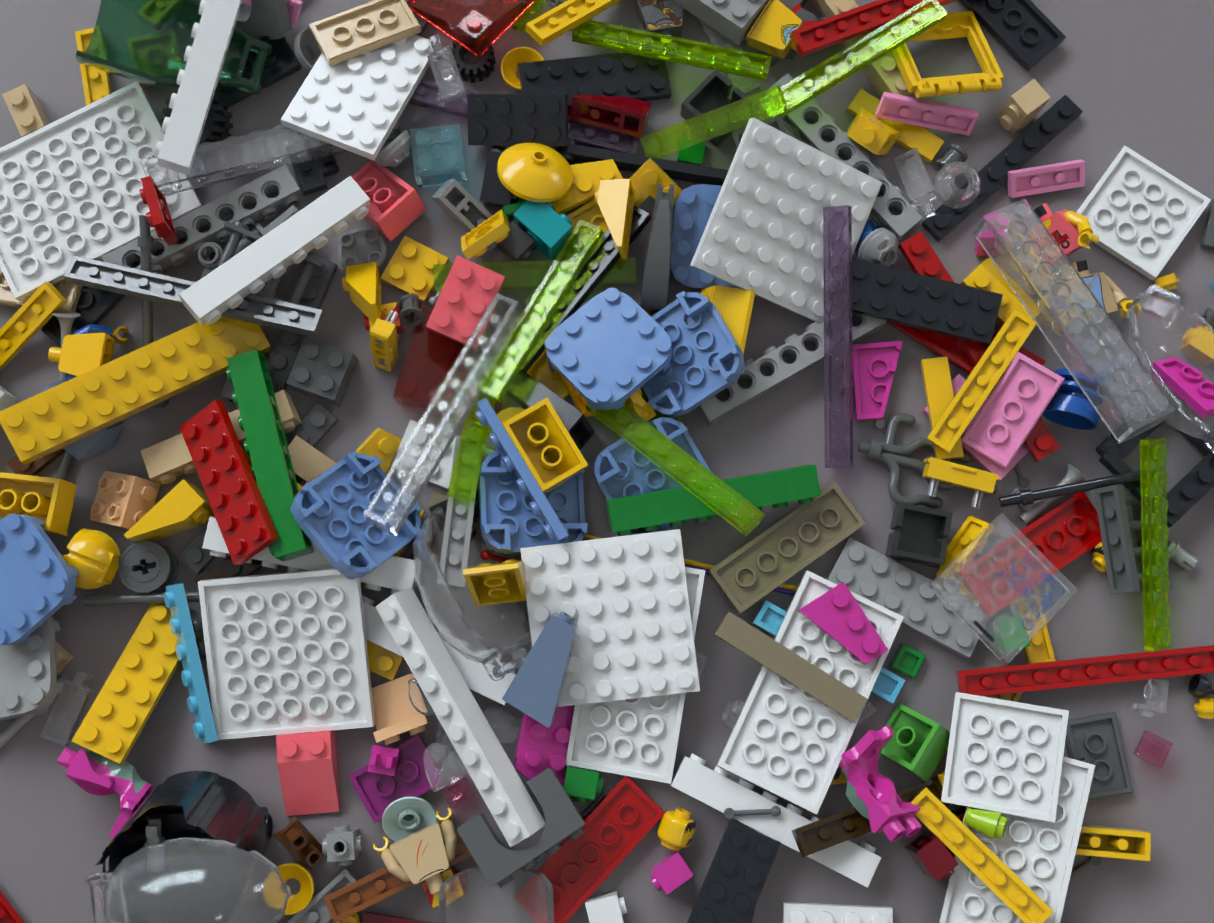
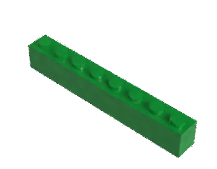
(268, 450)
(679, 504)

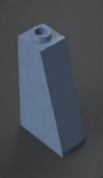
(542, 675)

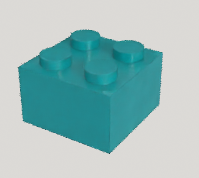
(544, 226)

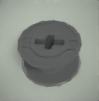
(138, 557)

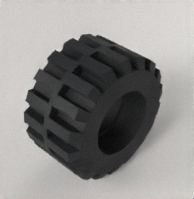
(217, 121)

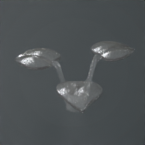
(440, 759)

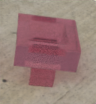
(1153, 748)
(457, 792)

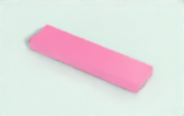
(926, 113)

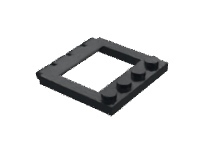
(1184, 493)

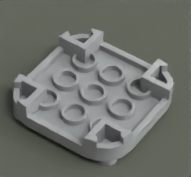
(29, 673)

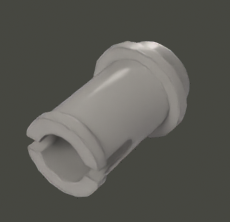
(1181, 556)

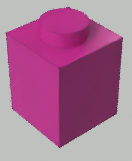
(670, 873)

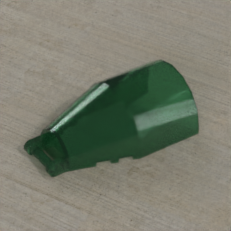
(150, 40)

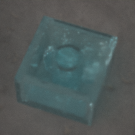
(438, 155)

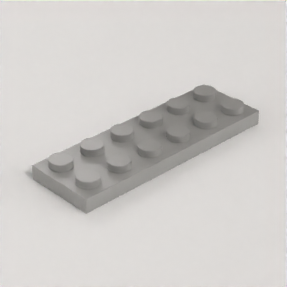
(904, 593)

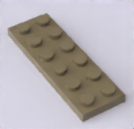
(786, 548)

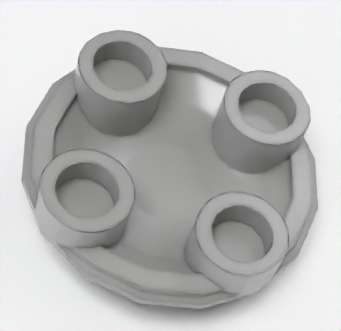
(361, 247)

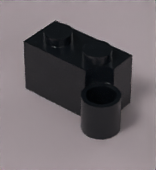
(493, 191)

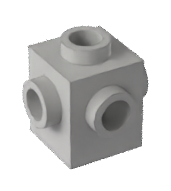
(350, 838)

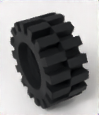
(477, 70)

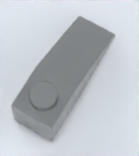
(461, 206)

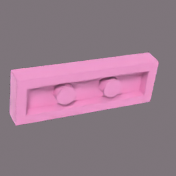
(1046, 178)

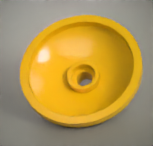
(534, 172)

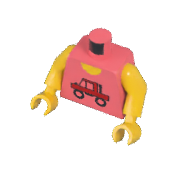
(1067, 228)

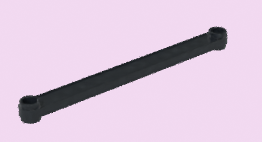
(631, 163)

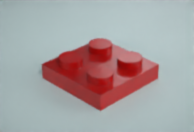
(159, 214)

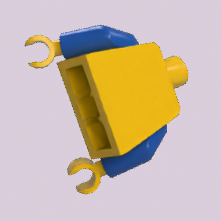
(86, 349)

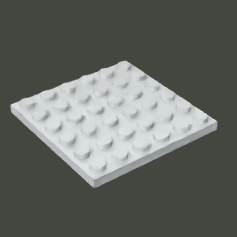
(770, 218)
(628, 613)
(286, 653)

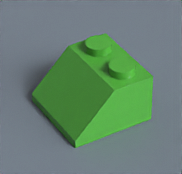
(916, 742)

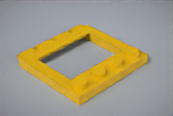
(954, 26)

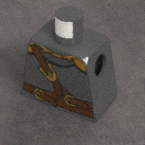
(661, 16)

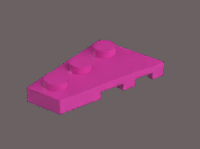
(1187, 384)

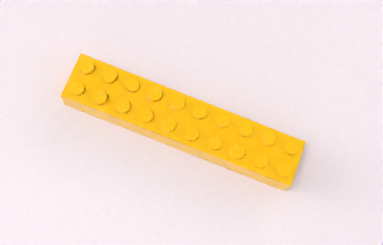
(126, 386)

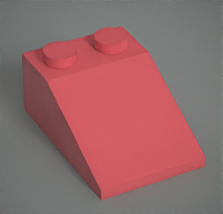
(392, 200)
(309, 772)

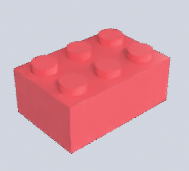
(464, 300)

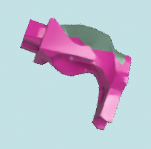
(105, 777)
(878, 803)

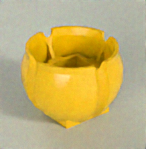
(94, 557)

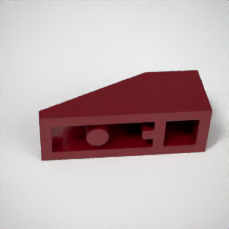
(611, 113)

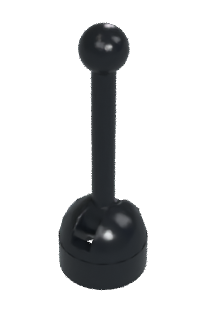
(1200, 686)

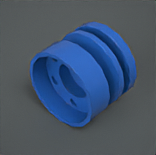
(1071, 406)

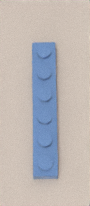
(526, 481)

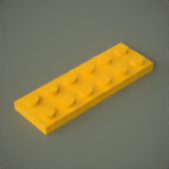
(132, 688)

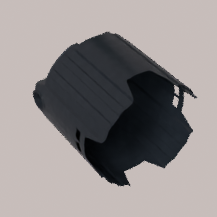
(193, 801)

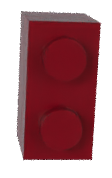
(932, 856)

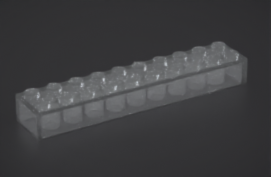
(1073, 321)

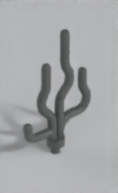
(893, 457)

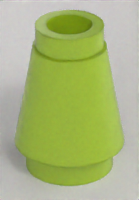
(987, 822)

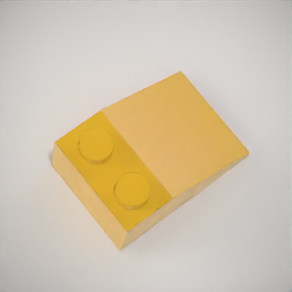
(177, 512)
(496, 582)

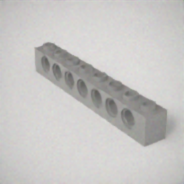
(825, 125)
(212, 215)
(714, 410)

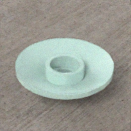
(398, 825)

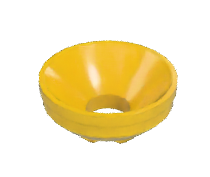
(510, 63)
(298, 901)

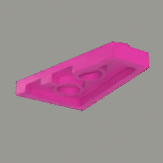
(873, 376)
(846, 623)

